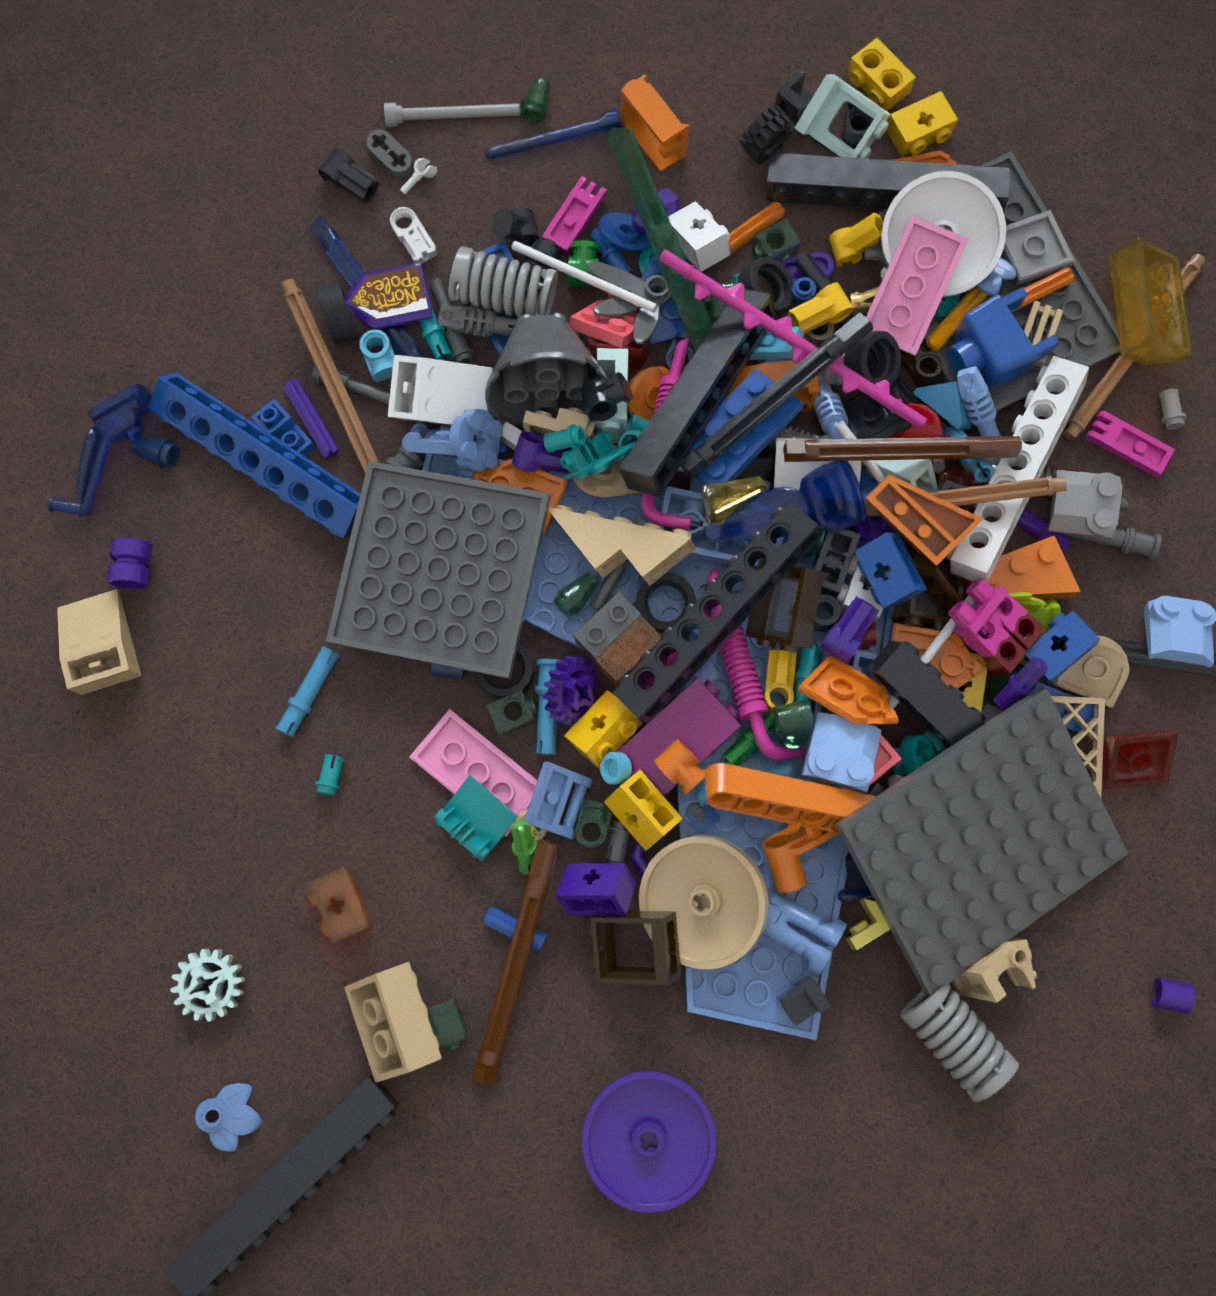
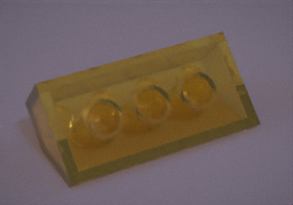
(1150, 304)

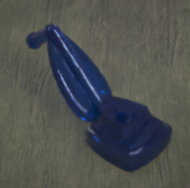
(114, 420)
(825, 495)

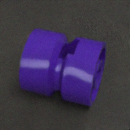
(130, 562)

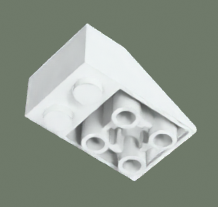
(435, 389)

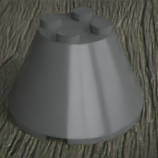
(540, 369)

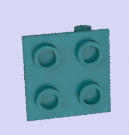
(593, 456)
(475, 818)

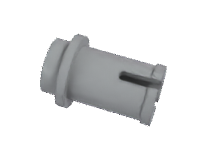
(1171, 409)

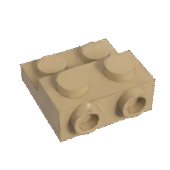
(543, 422)

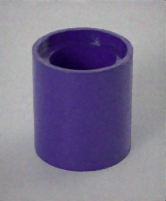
(1173, 995)

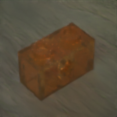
(626, 650)
(343, 887)

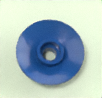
(619, 230)

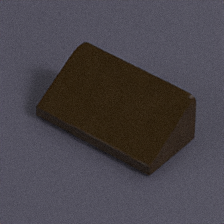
(937, 585)

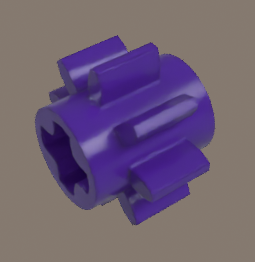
(872, 529)

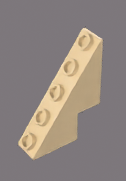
(611, 542)

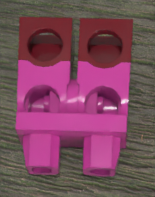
(995, 626)

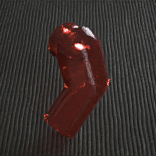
(958, 475)

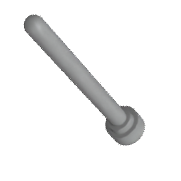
(396, 114)

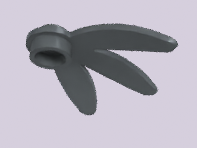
(646, 321)

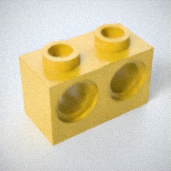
(885, 71)

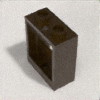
(665, 949)

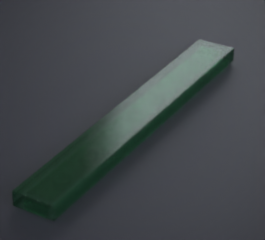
(659, 230)

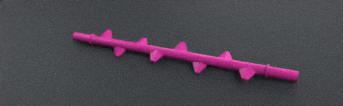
(783, 329)

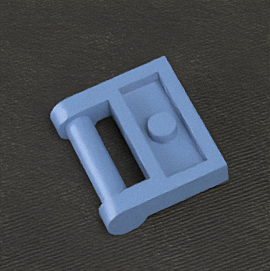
(428, 440)
(551, 797)

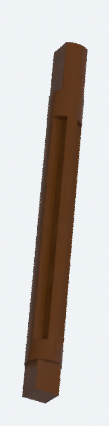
(902, 448)
(534, 896)

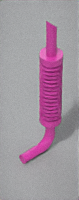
(667, 382)
(747, 689)

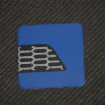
(703, 817)

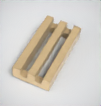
(1045, 312)

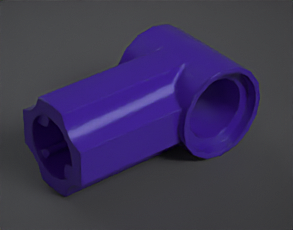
(532, 454)
(846, 635)

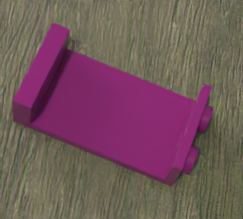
(692, 717)

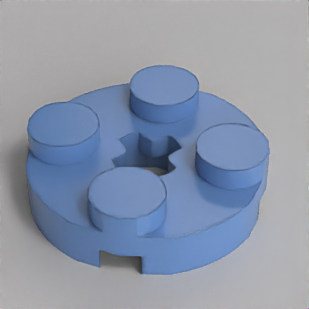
(479, 454)

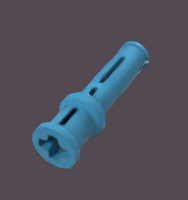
(546, 726)

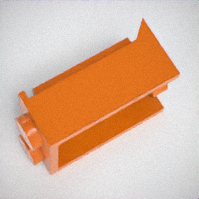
(653, 123)

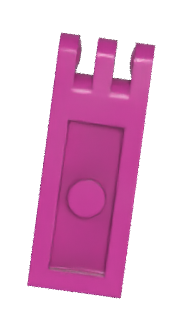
(574, 214)
(1130, 444)

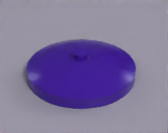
(649, 1141)

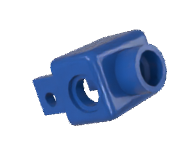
(995, 341)

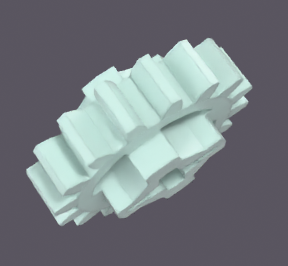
(214, 996)

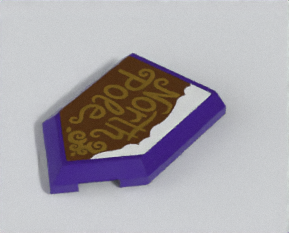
(390, 297)

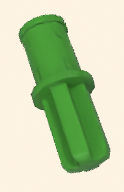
(523, 844)

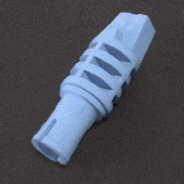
(978, 401)
(829, 410)

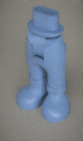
(785, 910)

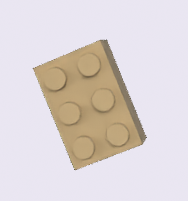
(392, 1022)

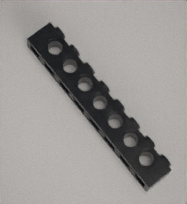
(735, 609)

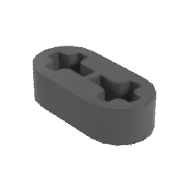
(385, 158)

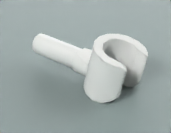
(420, 172)

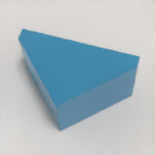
(947, 402)

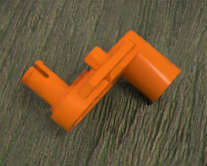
(783, 853)

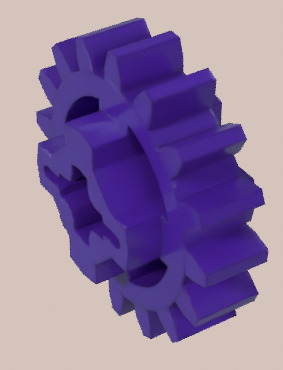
(571, 689)

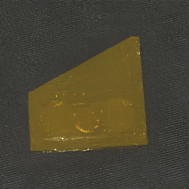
(725, 497)

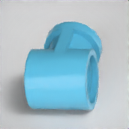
(379, 363)

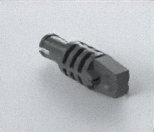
(475, 321)

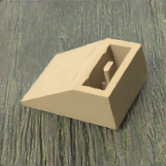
(96, 643)

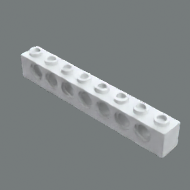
(1061, 377)

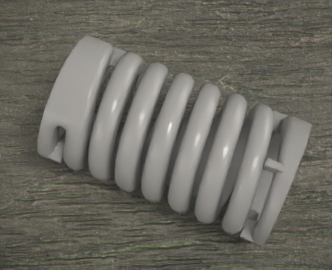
(501, 275)
(972, 1057)

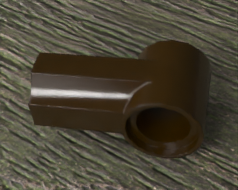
(922, 359)

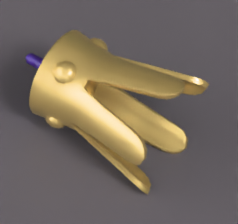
(861, 301)

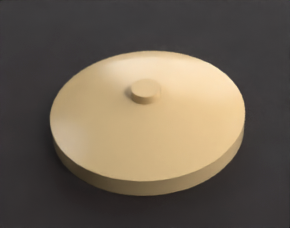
(715, 896)

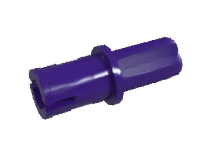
(1020, 683)

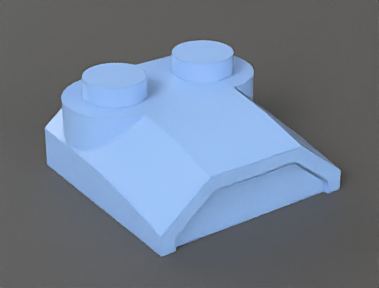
(1180, 630)
(842, 752)

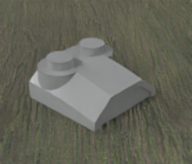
(1088, 505)

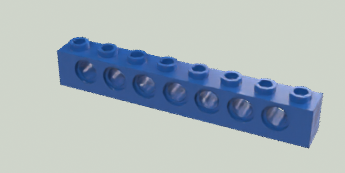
(243, 442)

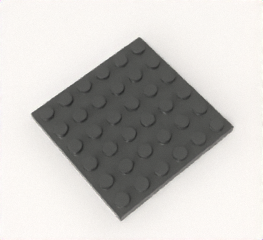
(439, 569)

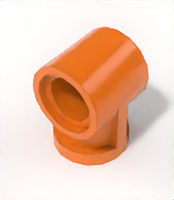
(680, 766)

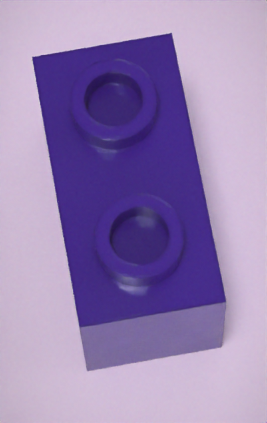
(596, 889)

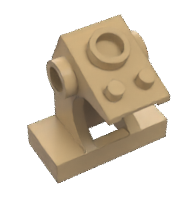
(981, 979)

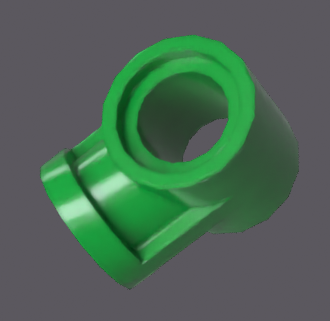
(583, 253)

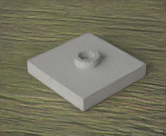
(1036, 247)

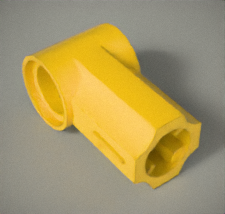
(851, 241)
(827, 306)
(780, 676)

